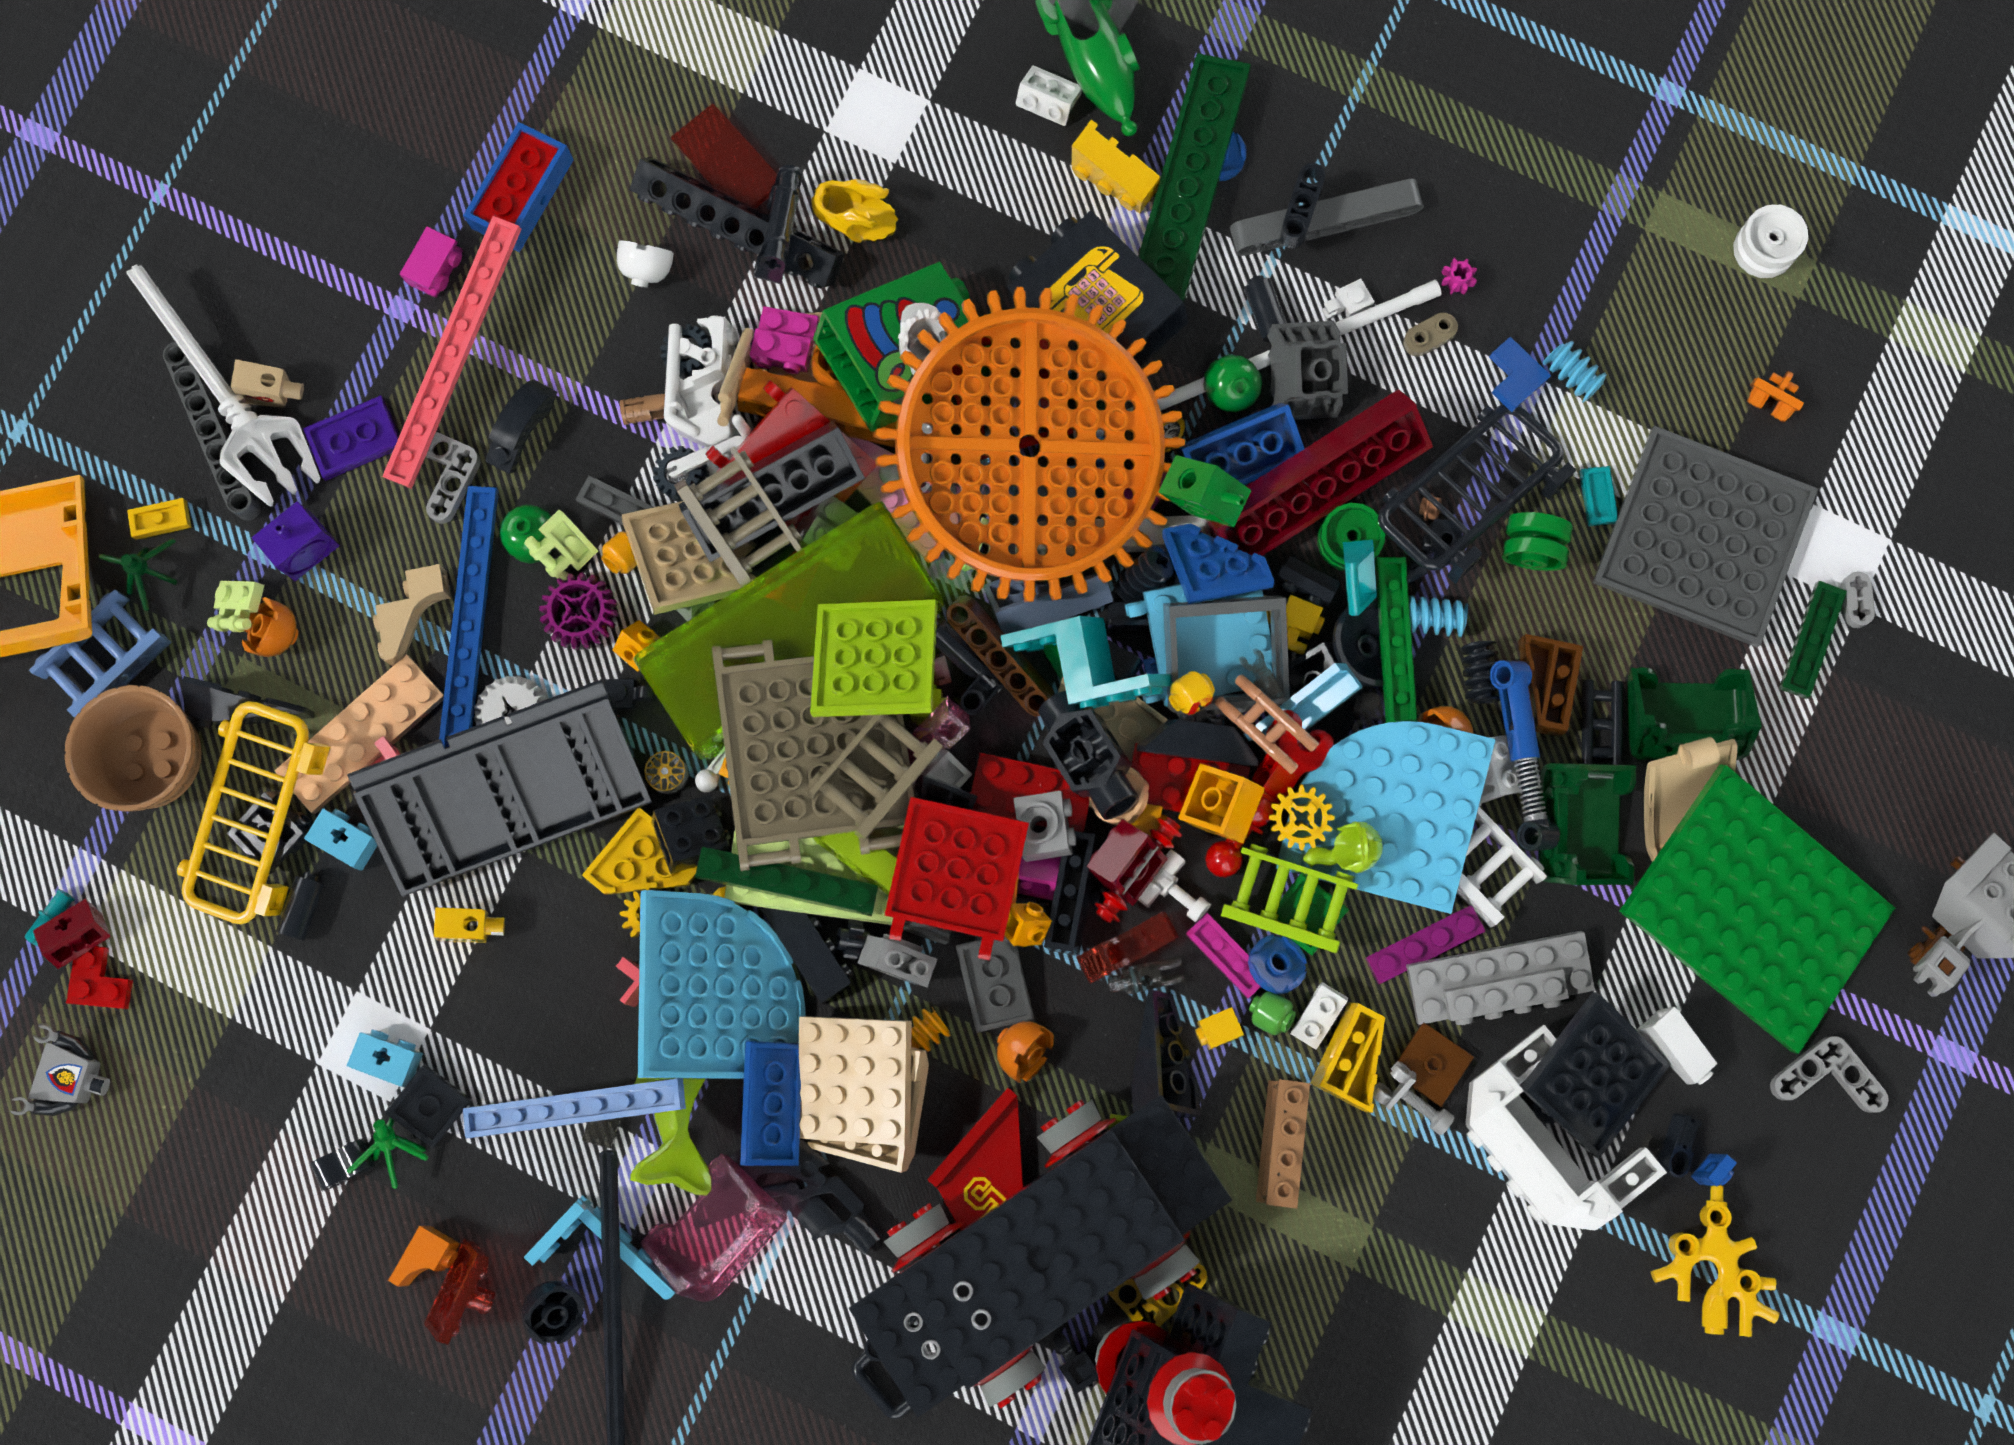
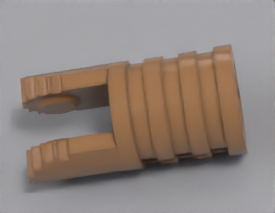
(642, 408)

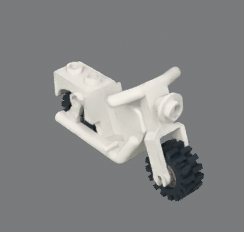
(692, 376)

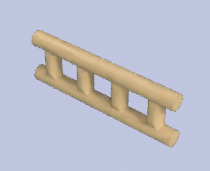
(731, 385)

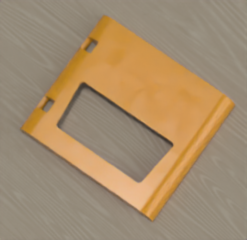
(41, 534)

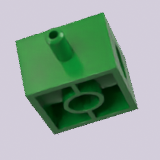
(1204, 491)

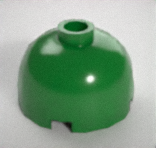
(1232, 383)
(520, 525)

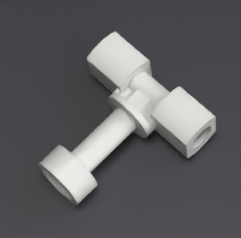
(1165, 883)

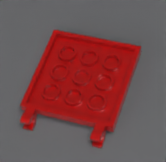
(784, 424)
(956, 871)

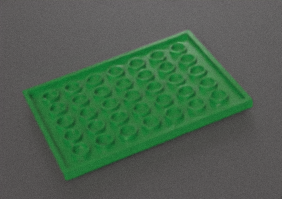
(1757, 909)

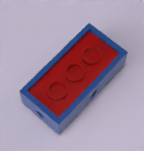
(520, 182)

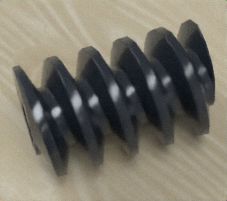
(1146, 573)
(1479, 667)

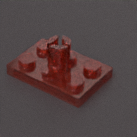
(460, 1292)

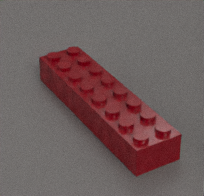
(1328, 474)

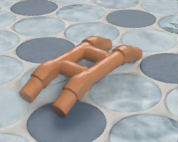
(1267, 741)

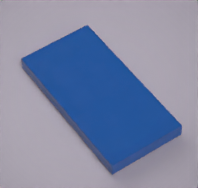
(771, 1104)

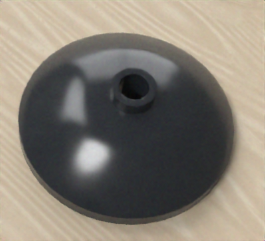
(1350, 634)

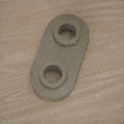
(1431, 333)

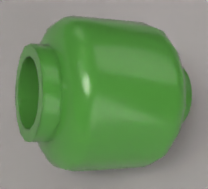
(1272, 1013)

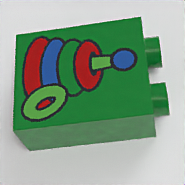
(863, 339)

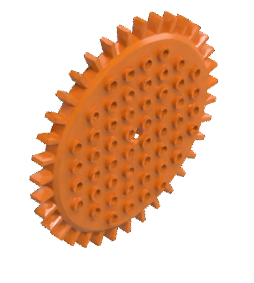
(1094, 353)

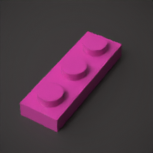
(1224, 953)

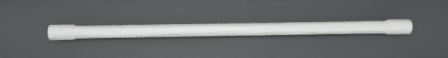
(1414, 297)

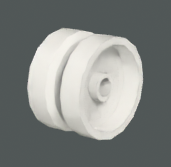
(1770, 241)

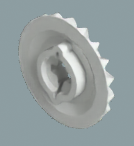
(514, 689)

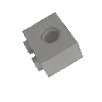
(1058, 837)
(898, 959)

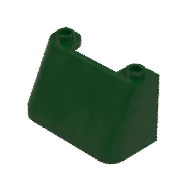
(1678, 713)
(1586, 811)

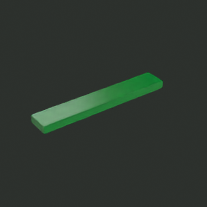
(1395, 639)

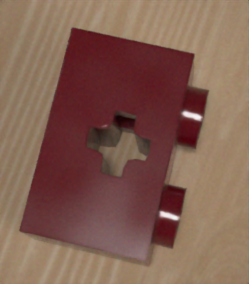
(71, 933)

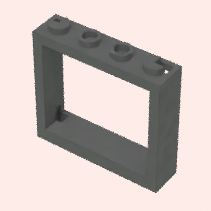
(1277, 607)

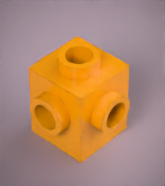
(633, 640)
(1027, 924)

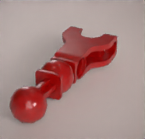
(1225, 857)

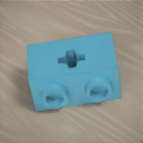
(326, 835)
(368, 1058)

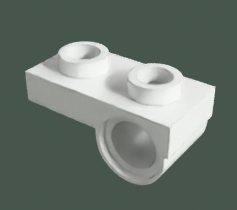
(1319, 1015)

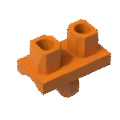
(1786, 403)

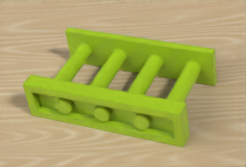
(1268, 918)

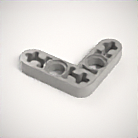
(451, 460)
(1835, 1065)

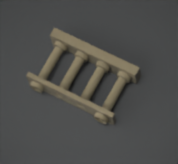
(710, 518)
(884, 797)

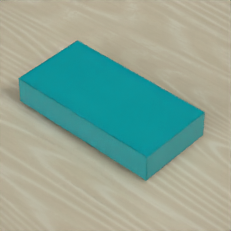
(1598, 496)

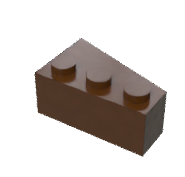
(1553, 681)

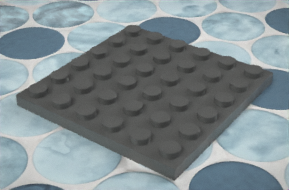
(1705, 536)

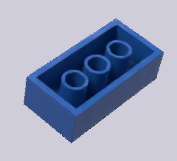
(1249, 445)

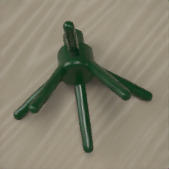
(137, 566)

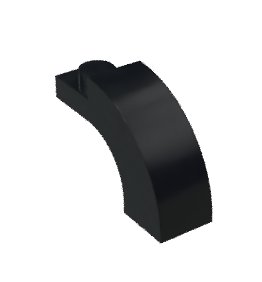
(515, 423)

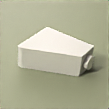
(1678, 1045)

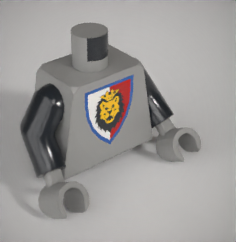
(64, 1076)

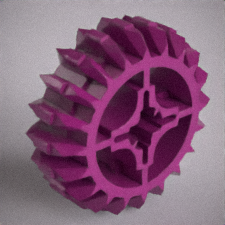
(585, 603)

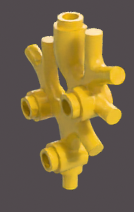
(1724, 1253)

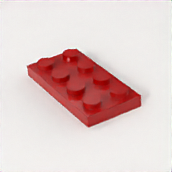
(1172, 776)
(1003, 779)

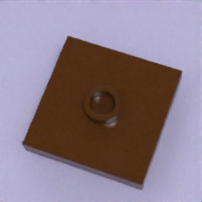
(1436, 1063)

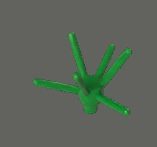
(385, 1141)

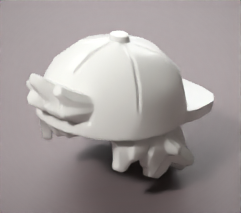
(913, 321)

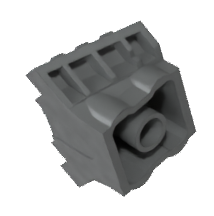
(1308, 368)

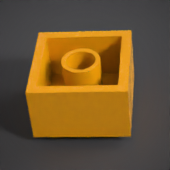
(1221, 803)

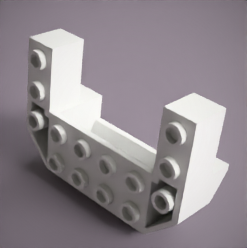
(1533, 1157)

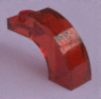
(1127, 947)

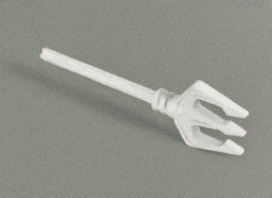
(249, 431)

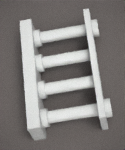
(1489, 908)

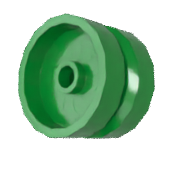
(1344, 519)
(1537, 541)

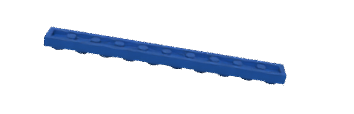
(469, 611)

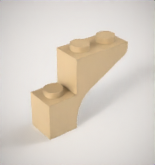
(400, 618)

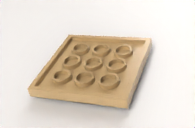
(673, 562)
(855, 1080)

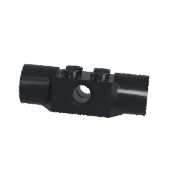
(1088, 755)

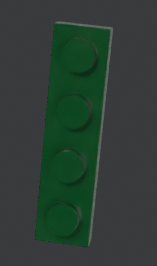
(1812, 640)

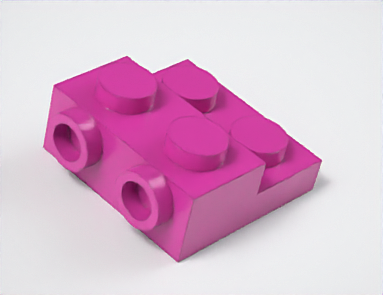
(784, 340)

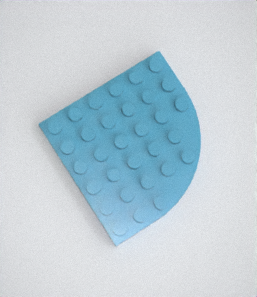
(1417, 791)
(709, 985)

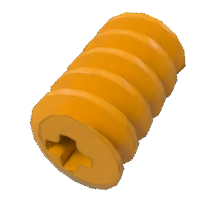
(927, 1030)

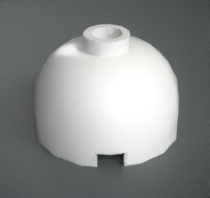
(643, 263)

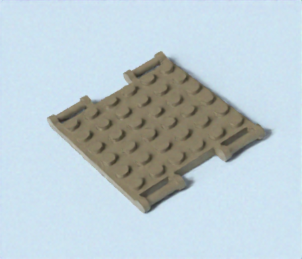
(779, 748)

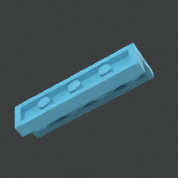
(1318, 697)

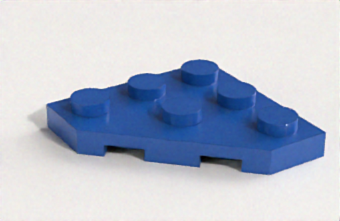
(1213, 566)

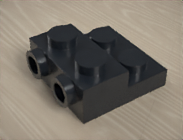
(260, 818)

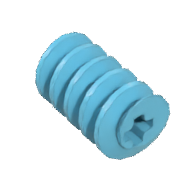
(1575, 369)
(1438, 615)

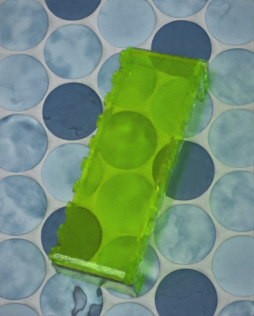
(851, 564)

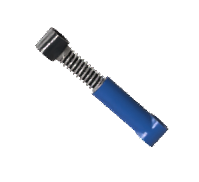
(1512, 682)

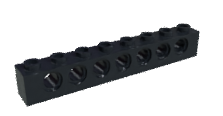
(647, 183)

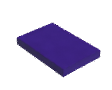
(352, 437)

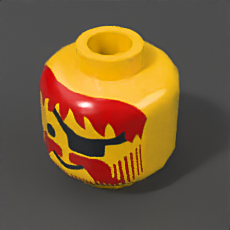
(1191, 692)

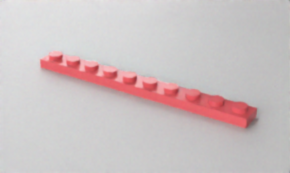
(452, 352)

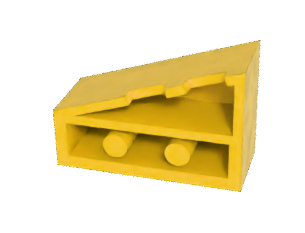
(1112, 170)
(1352, 1058)

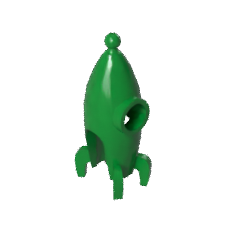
(1099, 64)

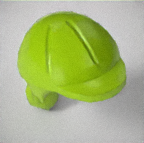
(1354, 849)

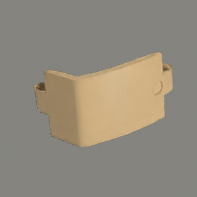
(1675, 784)

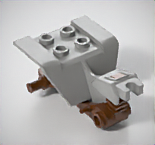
(1973, 915)

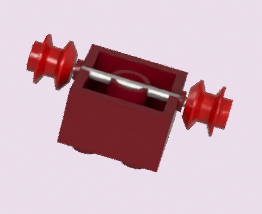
(1129, 863)

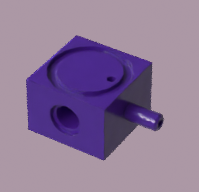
(295, 541)

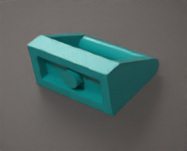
(1359, 575)

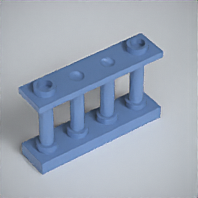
(127, 663)

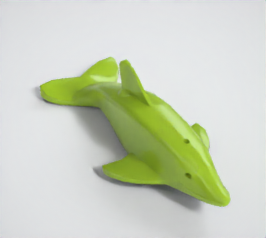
(677, 1158)

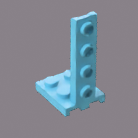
(591, 1217)

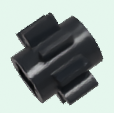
(851, 939)

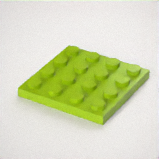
(874, 658)

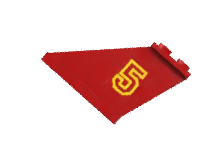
(984, 1164)

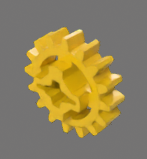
(1312, 807)

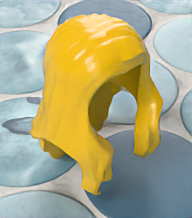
(855, 209)

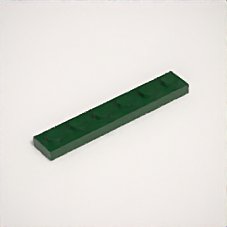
(788, 882)

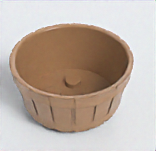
(132, 749)

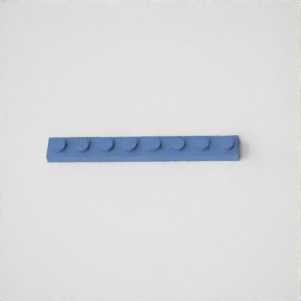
(574, 1108)

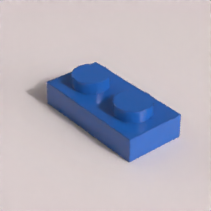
(1714, 1170)

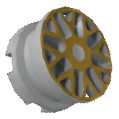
(666, 772)

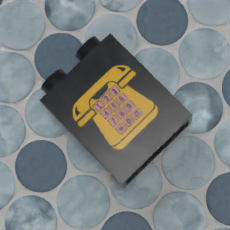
(1106, 272)

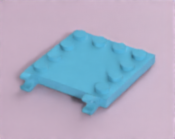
(1206, 642)

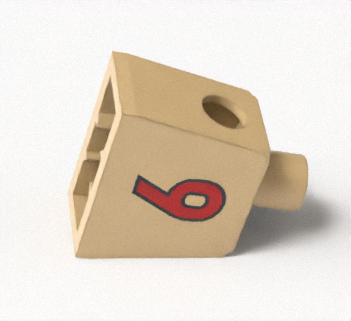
(264, 384)

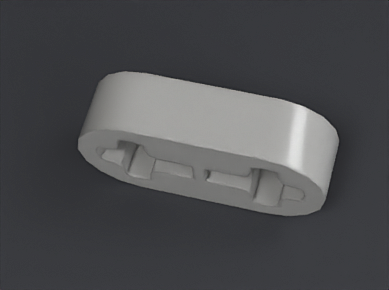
(1864, 600)

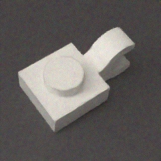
(1350, 299)

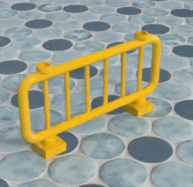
(306, 759)

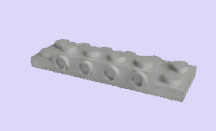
(1501, 979)

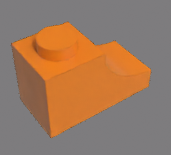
(425, 1251)

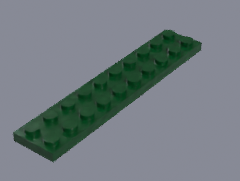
(1193, 169)

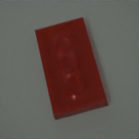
(725, 157)

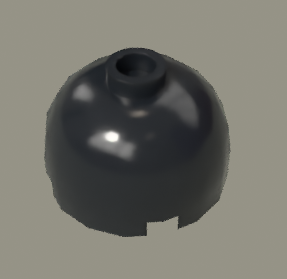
(552, 1312)

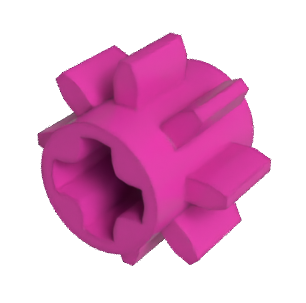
(1456, 283)

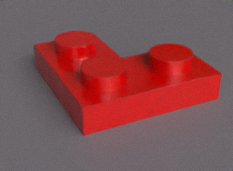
(91, 987)

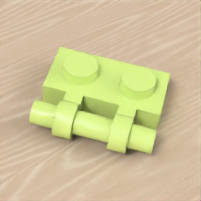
(567, 539)
(235, 603)

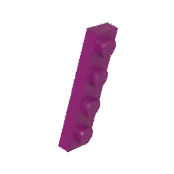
(1425, 944)

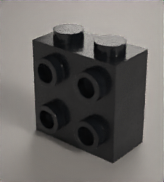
(687, 828)

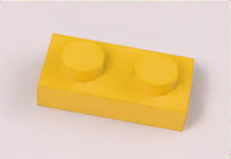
(159, 518)

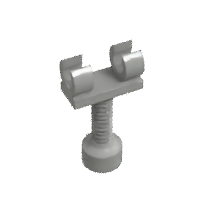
(1440, 1120)

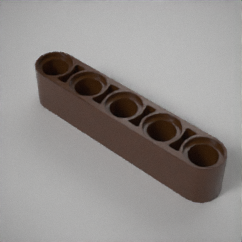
(986, 648)

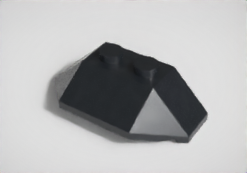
(1199, 741)

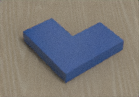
(1523, 374)

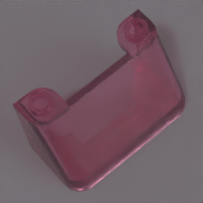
(715, 1234)

